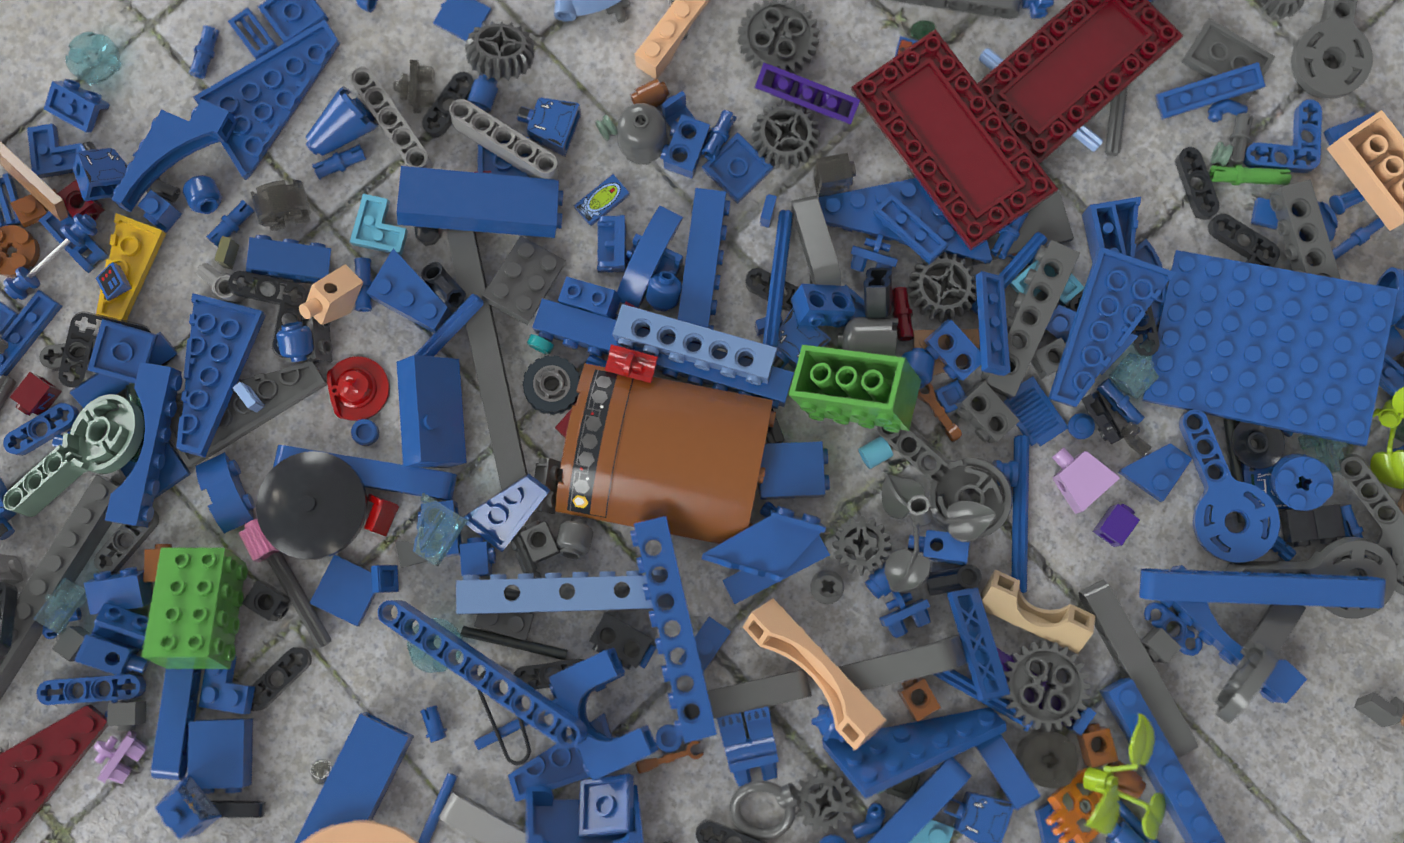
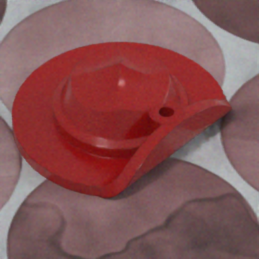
(357, 388)

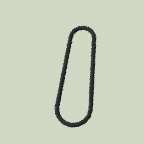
(498, 734)

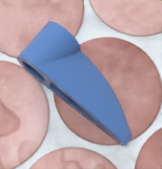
(568, 9)

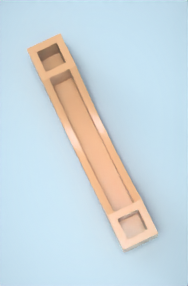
(667, 35)
(852, 712)

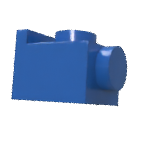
(159, 211)

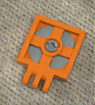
(1073, 810)

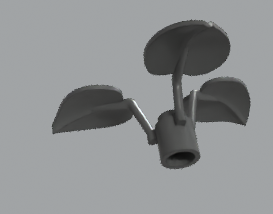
(905, 496)

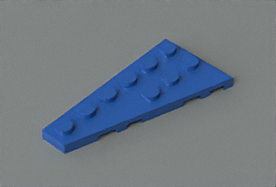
(214, 360)
(912, 748)

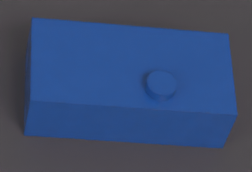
(431, 412)

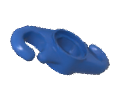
(1168, 616)

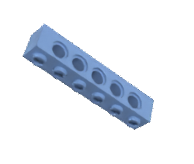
(632, 319)

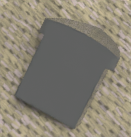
(1381, 710)

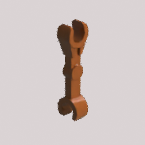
(951, 430)
(649, 764)

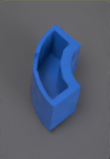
(230, 503)

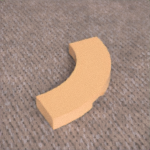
(360, 832)

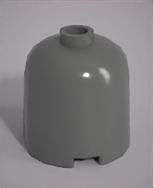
(642, 140)
(869, 336)

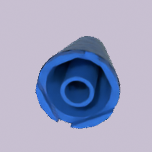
(340, 124)

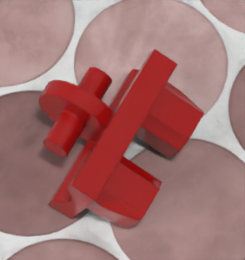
(631, 363)

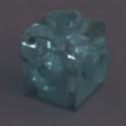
(1134, 375)

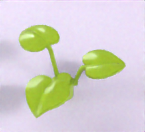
(1390, 465)
(1103, 781)

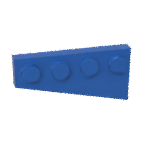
(554, 766)

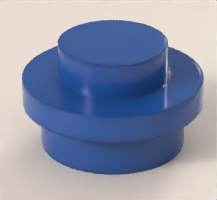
(1081, 426)

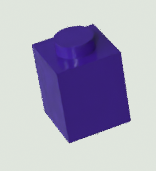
(1116, 524)

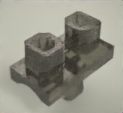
(417, 76)

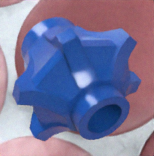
(826, 724)

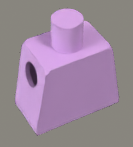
(1082, 478)

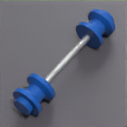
(25, 278)

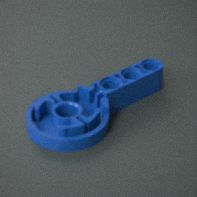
(1227, 496)

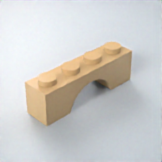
(1066, 626)

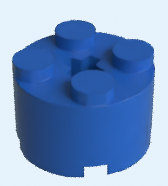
(1316, 488)

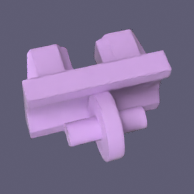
(114, 768)

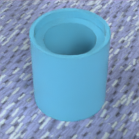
(875, 452)

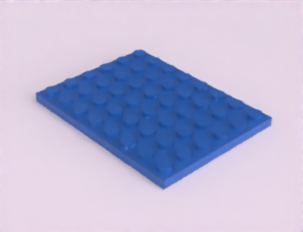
(1272, 347)

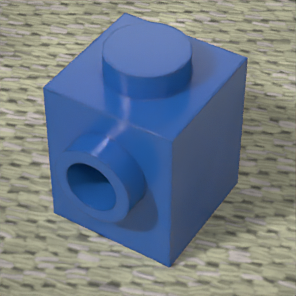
(477, 557)

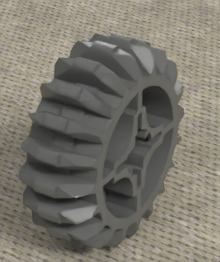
(500, 50)
(770, 122)
(952, 289)

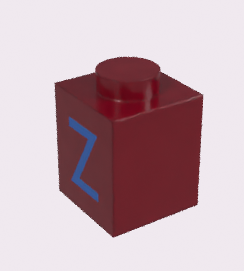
(35, 394)

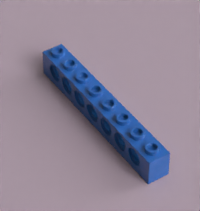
(703, 724)

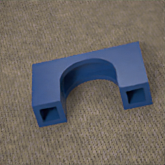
(599, 753)

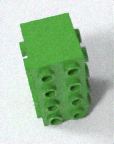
(855, 387)
(195, 608)

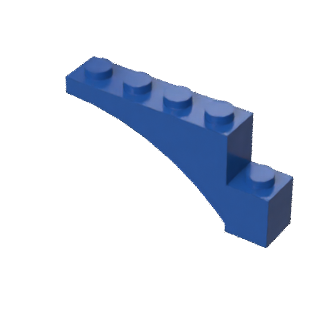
(168, 143)

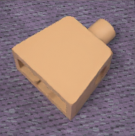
(332, 296)

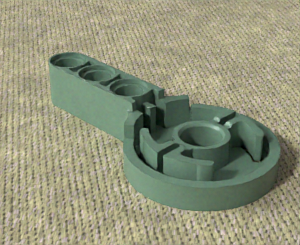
(81, 453)

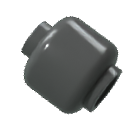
(574, 538)

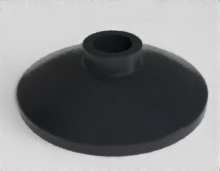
(1269, 445)

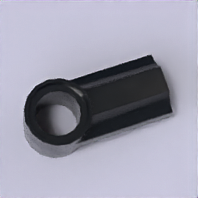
(443, 285)
(950, 580)

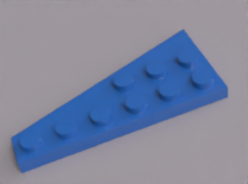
(1108, 312)

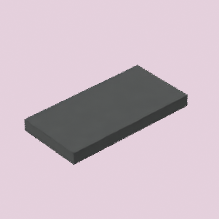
(1047, 218)

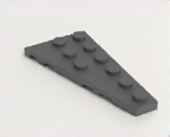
(275, 390)

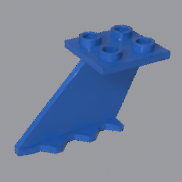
(769, 545)

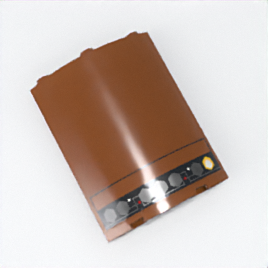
(663, 452)

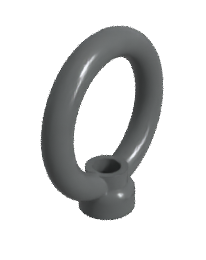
(786, 797)

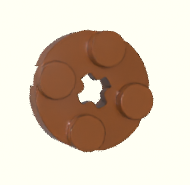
(27, 250)

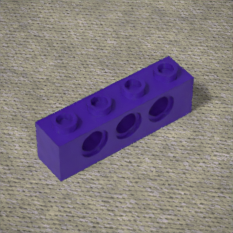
(807, 93)

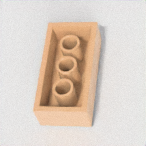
(1375, 164)

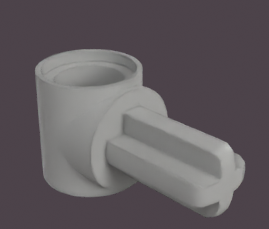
(219, 282)

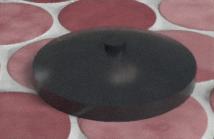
(311, 505)

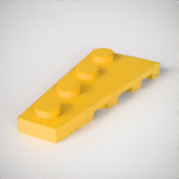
(134, 250)

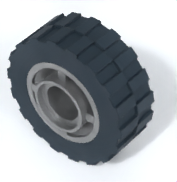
(547, 369)

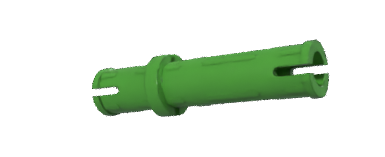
(1240, 174)

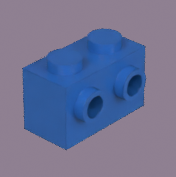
(120, 590)

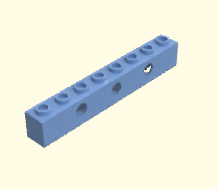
(542, 594)

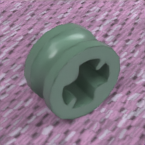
(606, 127)
(1221, 154)

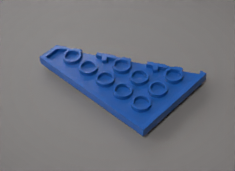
(268, 93)
(855, 212)

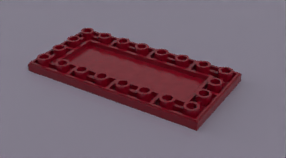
(1076, 68)
(953, 139)

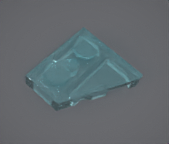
(436, 530)

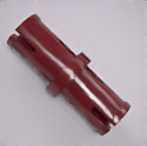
(903, 313)

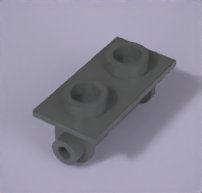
(321, 340)
(549, 474)

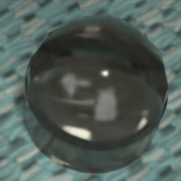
(318, 769)

